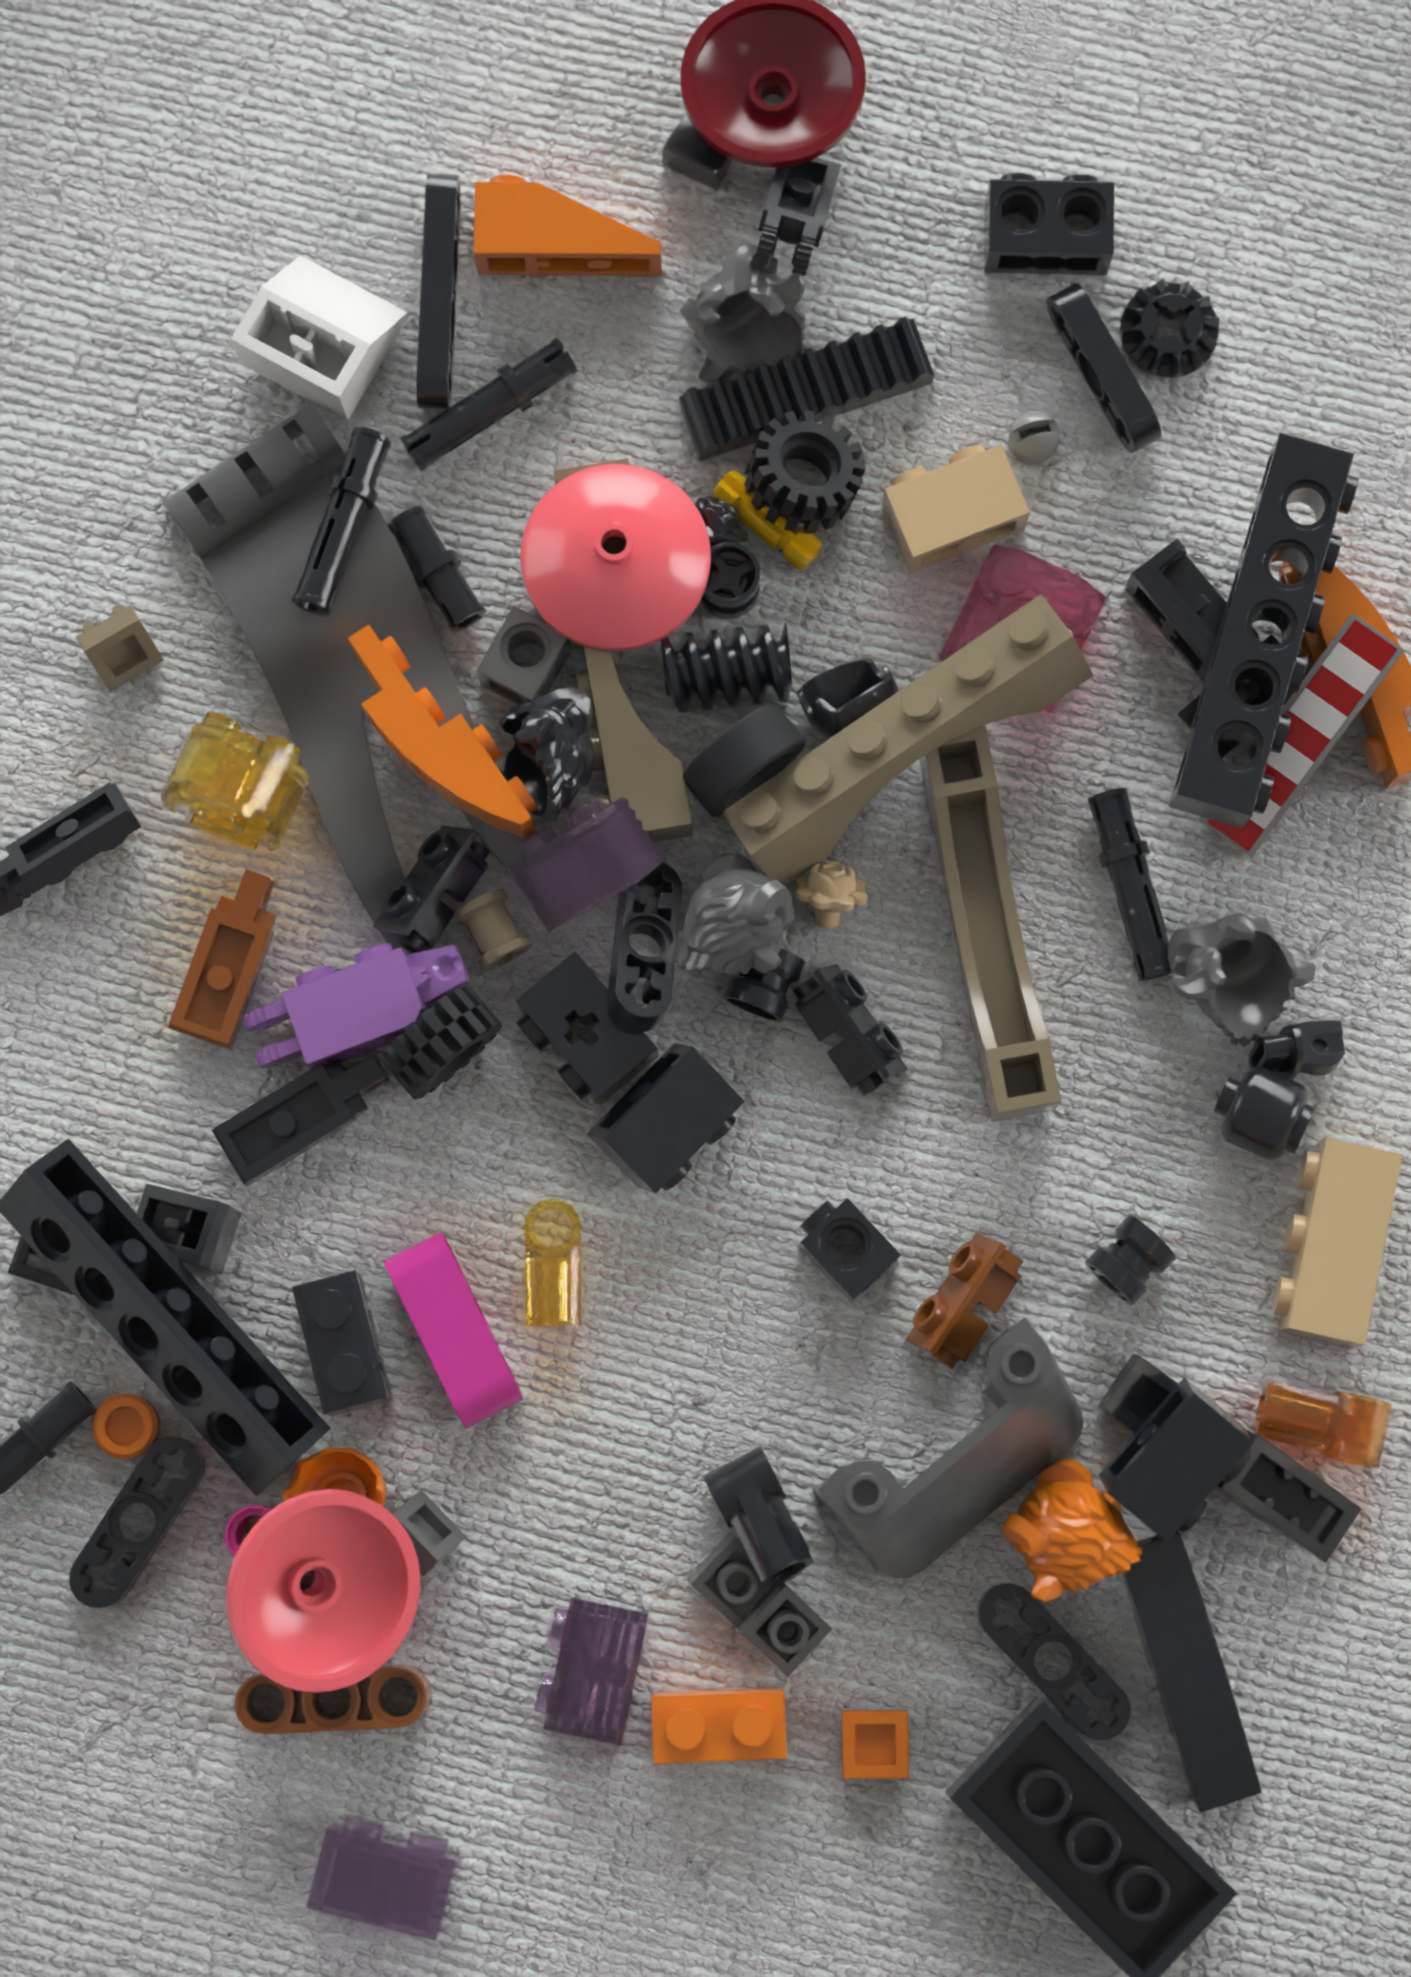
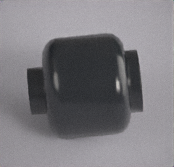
(1264, 1113)

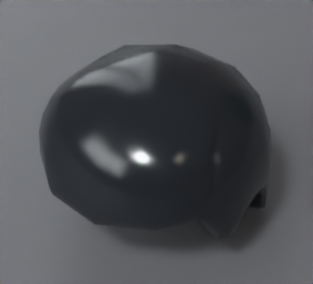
(844, 695)

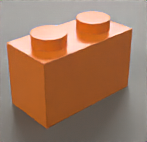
(718, 1725)

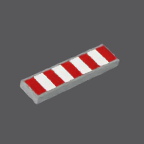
(1319, 716)

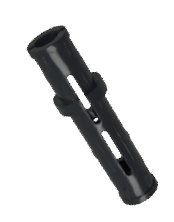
(489, 404)
(350, 497)
(1128, 869)

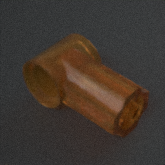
(1339, 1425)

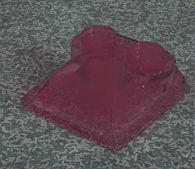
(1013, 579)

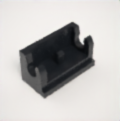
(1180, 604)

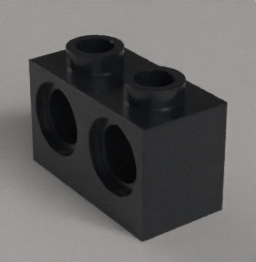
(1050, 242)

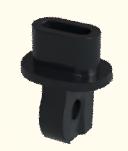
(1301, 1048)

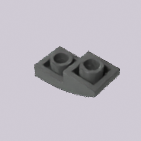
(768, 1616)

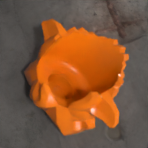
(1070, 1532)

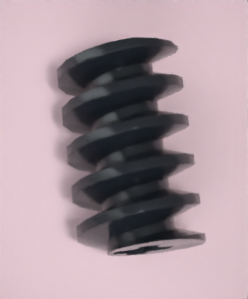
(727, 668)

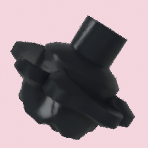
(720, 521)

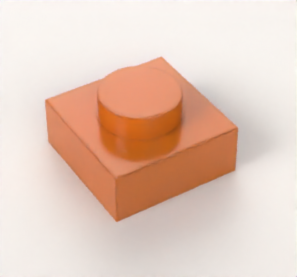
(875, 1744)

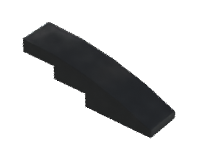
(1268, 1487)
(1190, 1674)

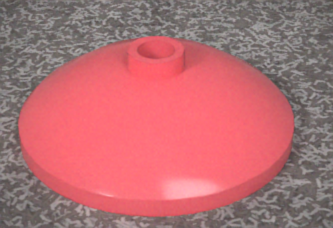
(621, 597)
(351, 1613)

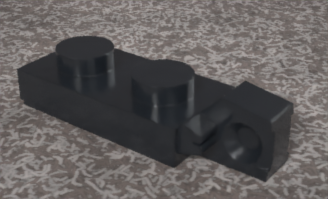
(63, 843)
(297, 1116)

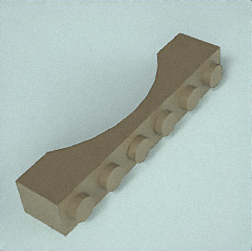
(999, 675)
(623, 746)
(986, 928)

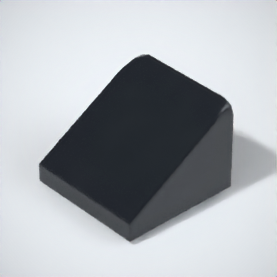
(693, 156)

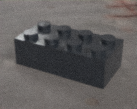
(1090, 1842)

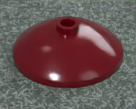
(773, 50)

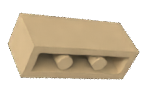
(1337, 1242)

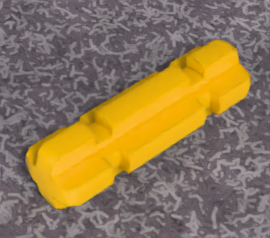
(798, 547)

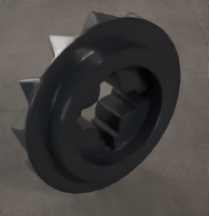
(1168, 355)

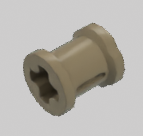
(492, 929)

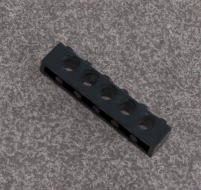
(1294, 473)
(161, 1316)

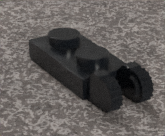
(797, 210)

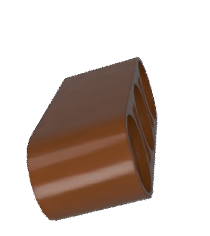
(365, 1711)

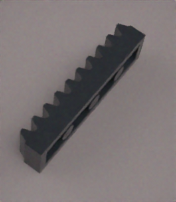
(820, 381)

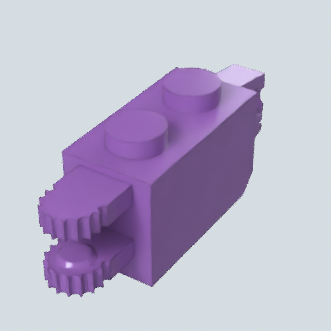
(359, 1005)

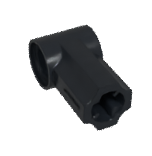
(754, 1505)

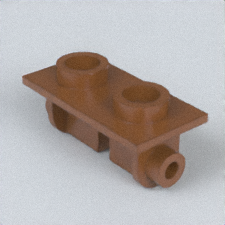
(977, 1274)

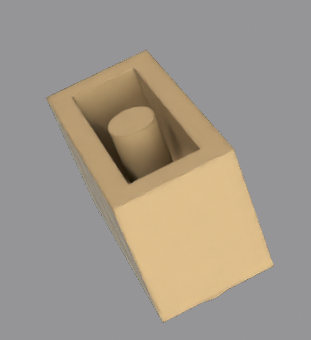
(954, 506)

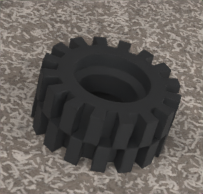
(814, 444)
(441, 1042)

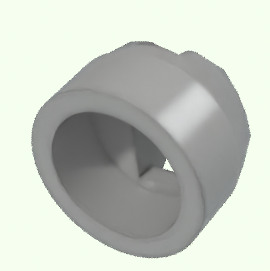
(1037, 447)

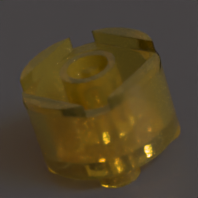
(236, 783)

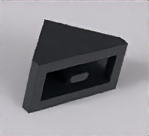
(190, 1226)

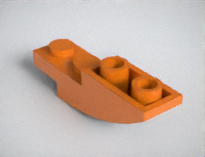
(1384, 714)
(447, 758)

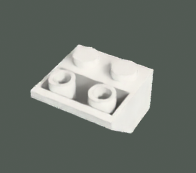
(317, 335)

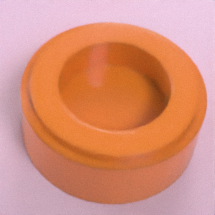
(126, 1426)

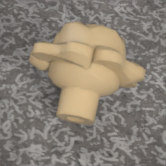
(830, 891)

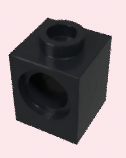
(854, 1277)

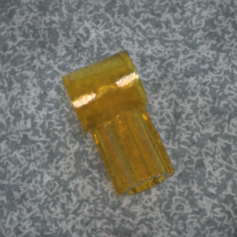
(553, 1273)

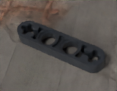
(438, 291)

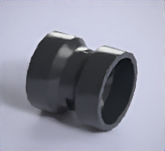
(728, 568)
(766, 992)
(1128, 1262)

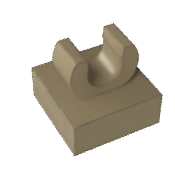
(119, 647)

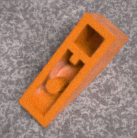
(543, 232)

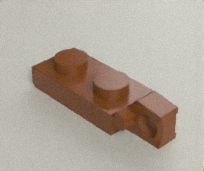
(226, 964)

